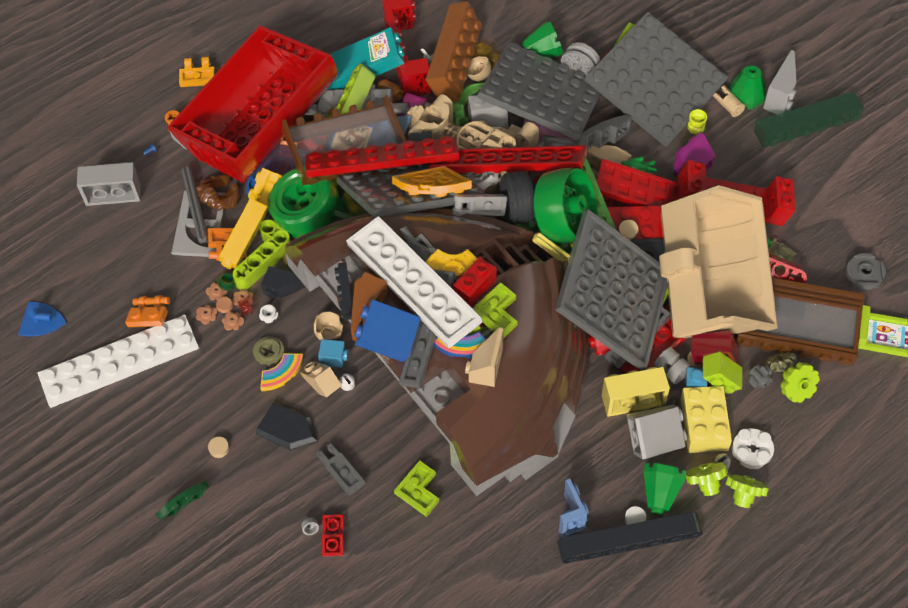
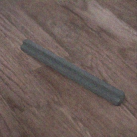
(194, 204)

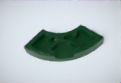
(183, 499)

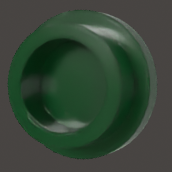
(226, 282)

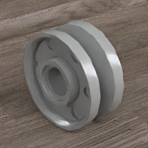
(580, 57)

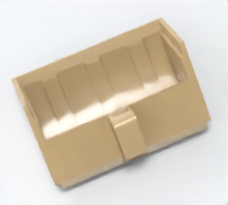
(717, 263)

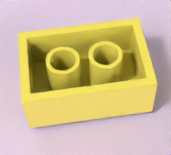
(635, 391)
(705, 419)

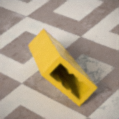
(243, 234)

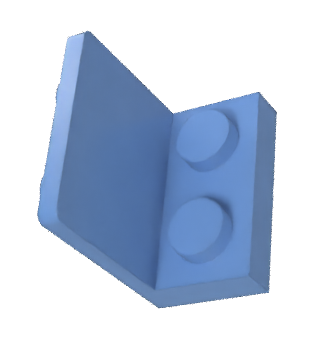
(575, 518)

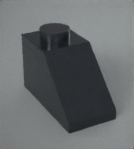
(280, 283)

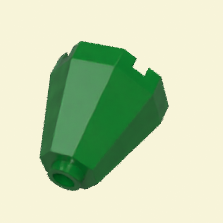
(543, 41)
(749, 87)
(662, 486)

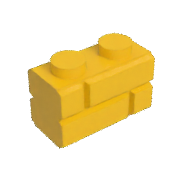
(263, 186)

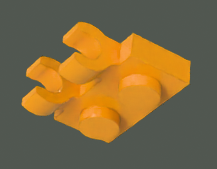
(196, 76)

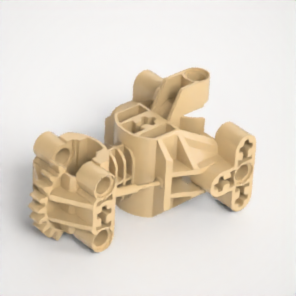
(476, 134)

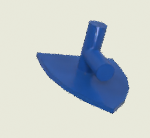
(40, 320)

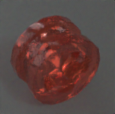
(245, 307)

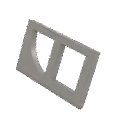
(182, 244)

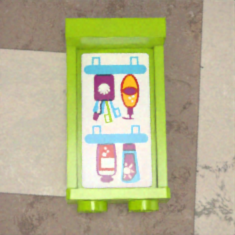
(883, 333)

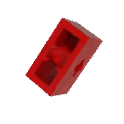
(475, 281)

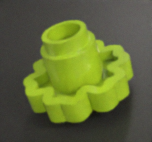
(799, 382)
(707, 477)
(746, 489)

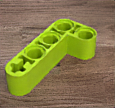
(355, 90)
(245, 274)

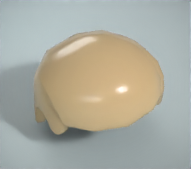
(479, 68)
(328, 326)

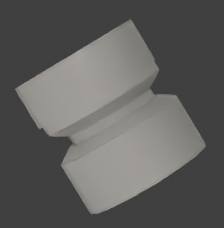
(672, 365)

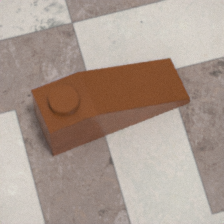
(366, 289)

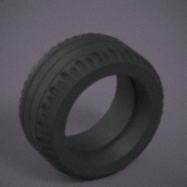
(520, 196)

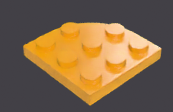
(432, 181)

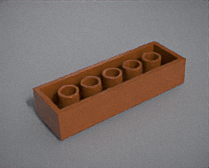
(454, 51)

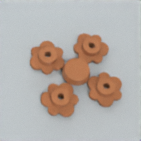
(223, 305)

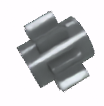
(760, 376)

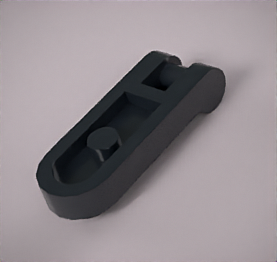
(343, 291)

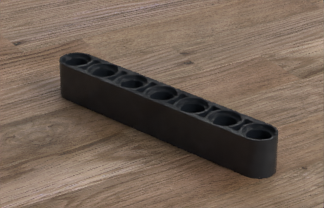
(629, 537)

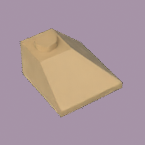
(486, 360)

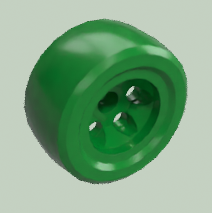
(561, 200)
(309, 211)

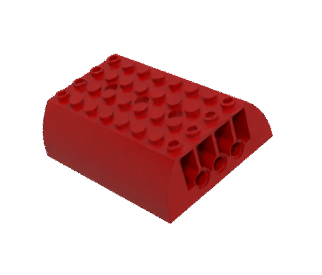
(246, 91)

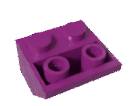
(697, 150)

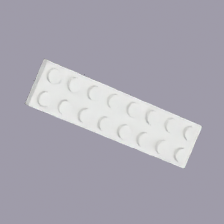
(414, 282)
(117, 361)

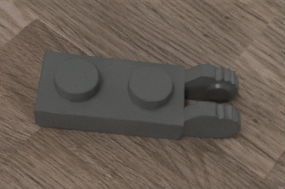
(341, 470)

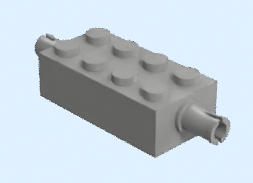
(330, 100)

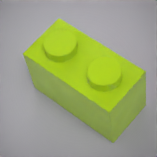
(722, 371)

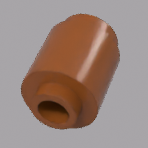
(396, 90)

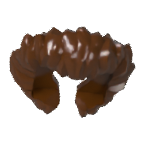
(208, 195)

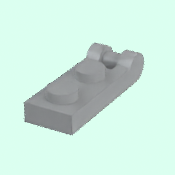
(480, 204)

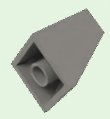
(482, 110)
(656, 431)

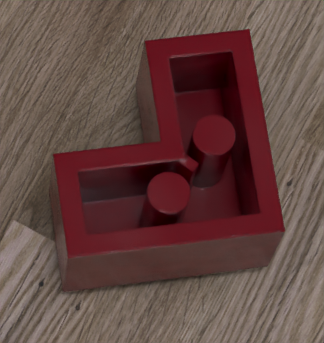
(714, 342)

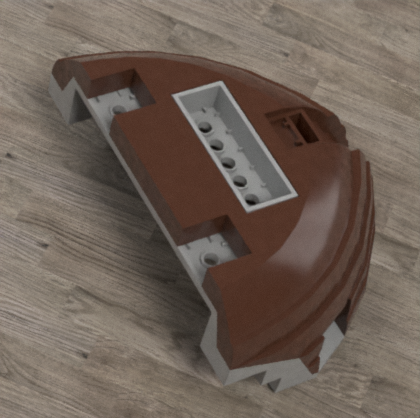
(543, 359)

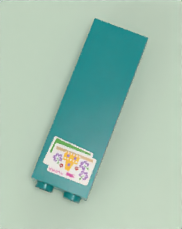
(377, 53)

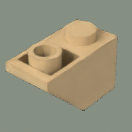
(321, 378)

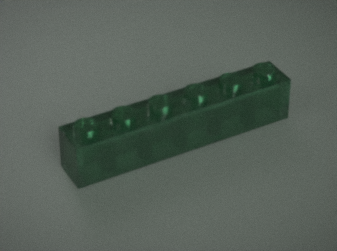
(808, 119)

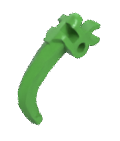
(459, 113)

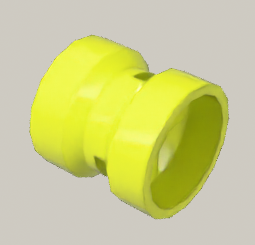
(697, 121)

